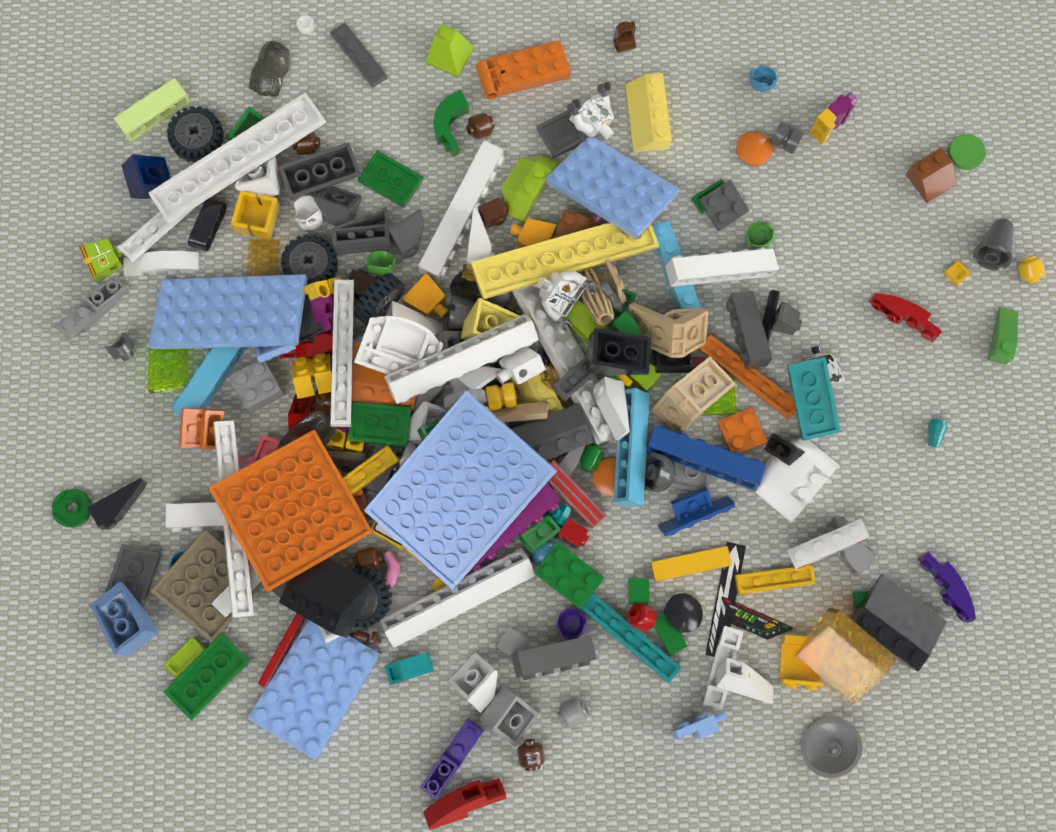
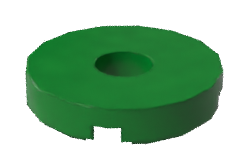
(63, 500)

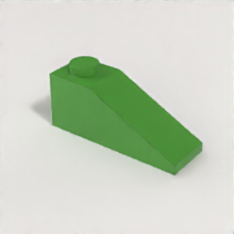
(1004, 337)

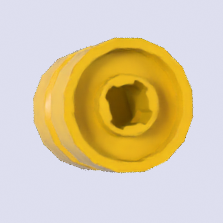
(501, 396)

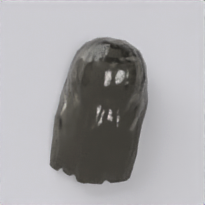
(270, 69)
(318, 420)

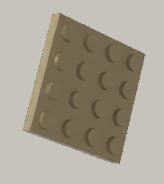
(195, 583)

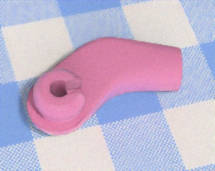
(392, 568)

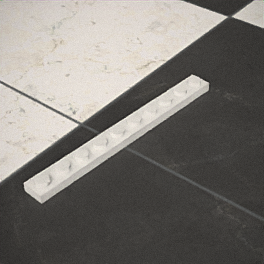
(235, 556)

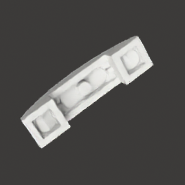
(162, 261)
(727, 647)

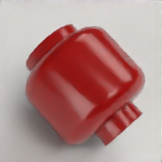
(641, 617)

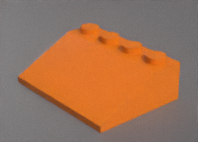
(371, 386)

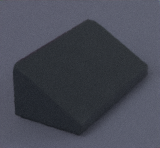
(783, 449)

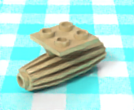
(599, 304)

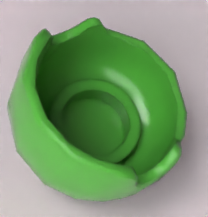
(760, 235)
(380, 263)

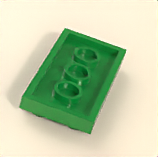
(206, 676)

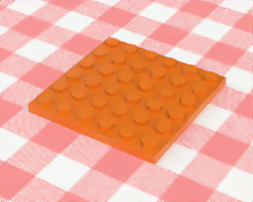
(290, 510)

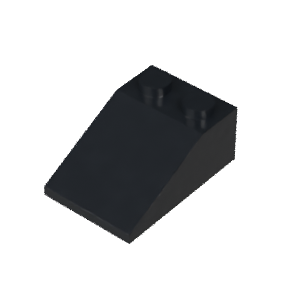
(618, 353)

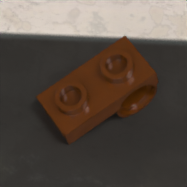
(624, 36)

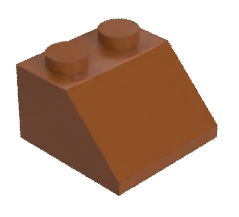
(932, 175)

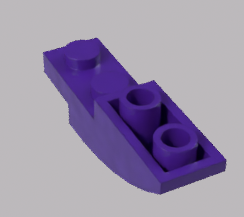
(954, 592)
(452, 759)

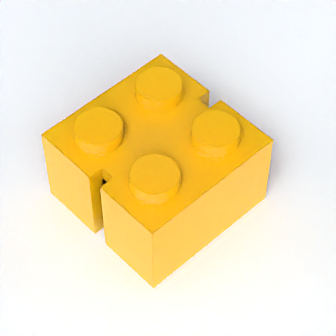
(255, 218)
(307, 369)

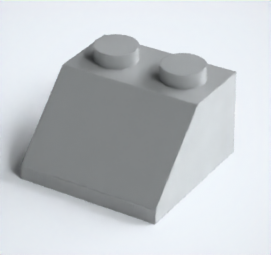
(509, 716)

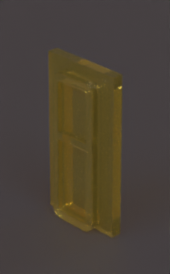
(263, 257)

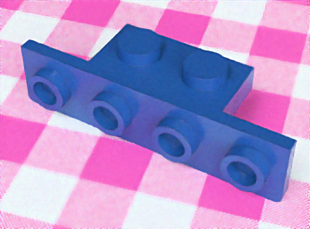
(694, 509)

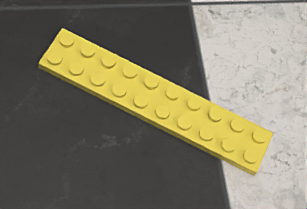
(565, 253)

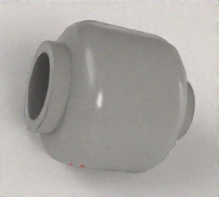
(573, 713)

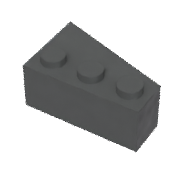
(363, 234)

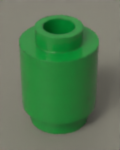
(591, 458)

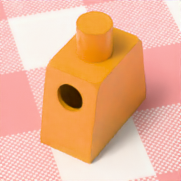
(533, 232)
(426, 298)

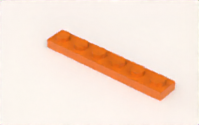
(750, 378)

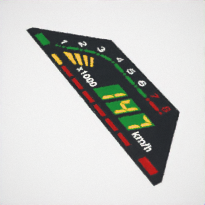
(753, 620)

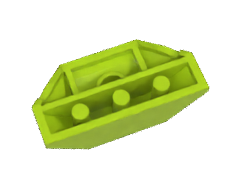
(526, 185)

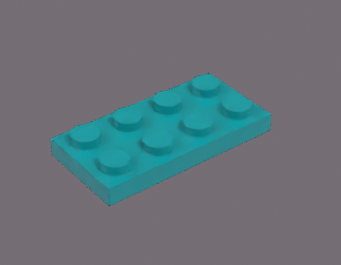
(813, 398)

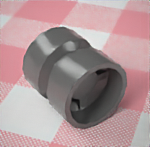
(787, 138)

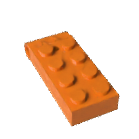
(523, 69)

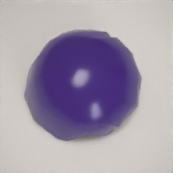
(571, 623)

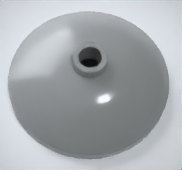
(826, 736)

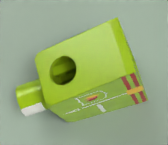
(101, 258)

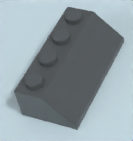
(319, 170)
(556, 434)

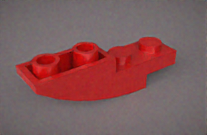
(900, 309)
(307, 349)
(463, 800)

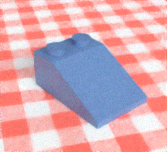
(123, 620)

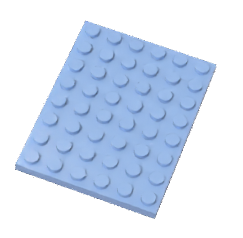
(460, 490)

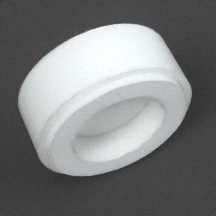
(305, 24)

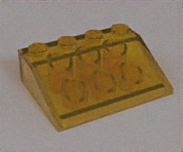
(845, 655)

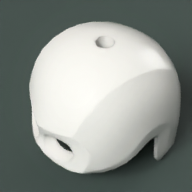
(308, 214)

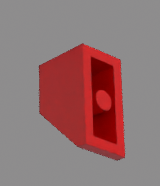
(299, 409)

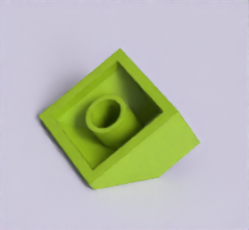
(449, 51)

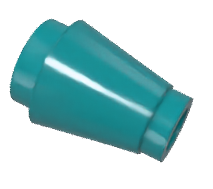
(936, 432)

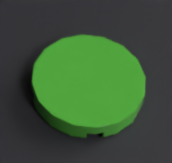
(967, 152)

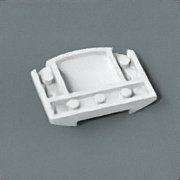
(395, 344)
(793, 486)

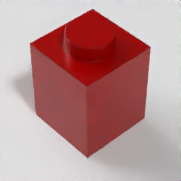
(573, 534)

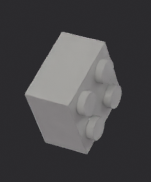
(256, 386)

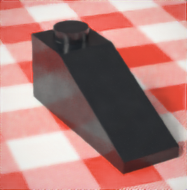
(116, 505)

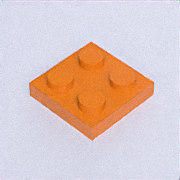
(742, 431)

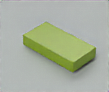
(184, 657)

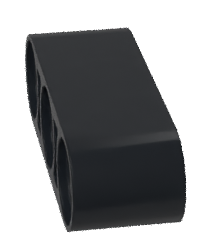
(207, 224)

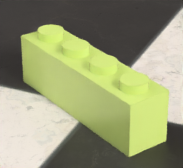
(152, 109)

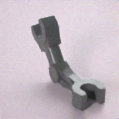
(613, 298)

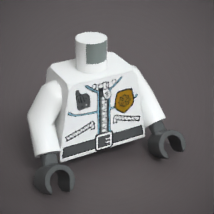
(562, 292)

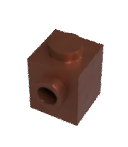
(493, 213)

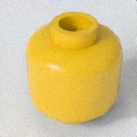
(1031, 269)

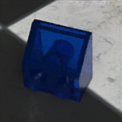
(144, 174)

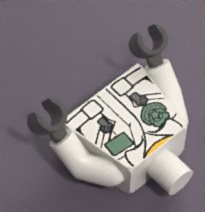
(594, 115)

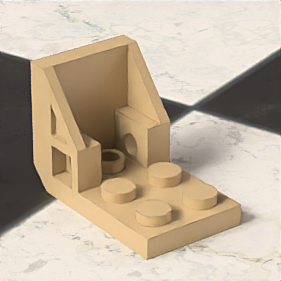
(673, 333)
(693, 396)

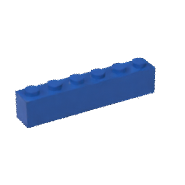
(706, 457)

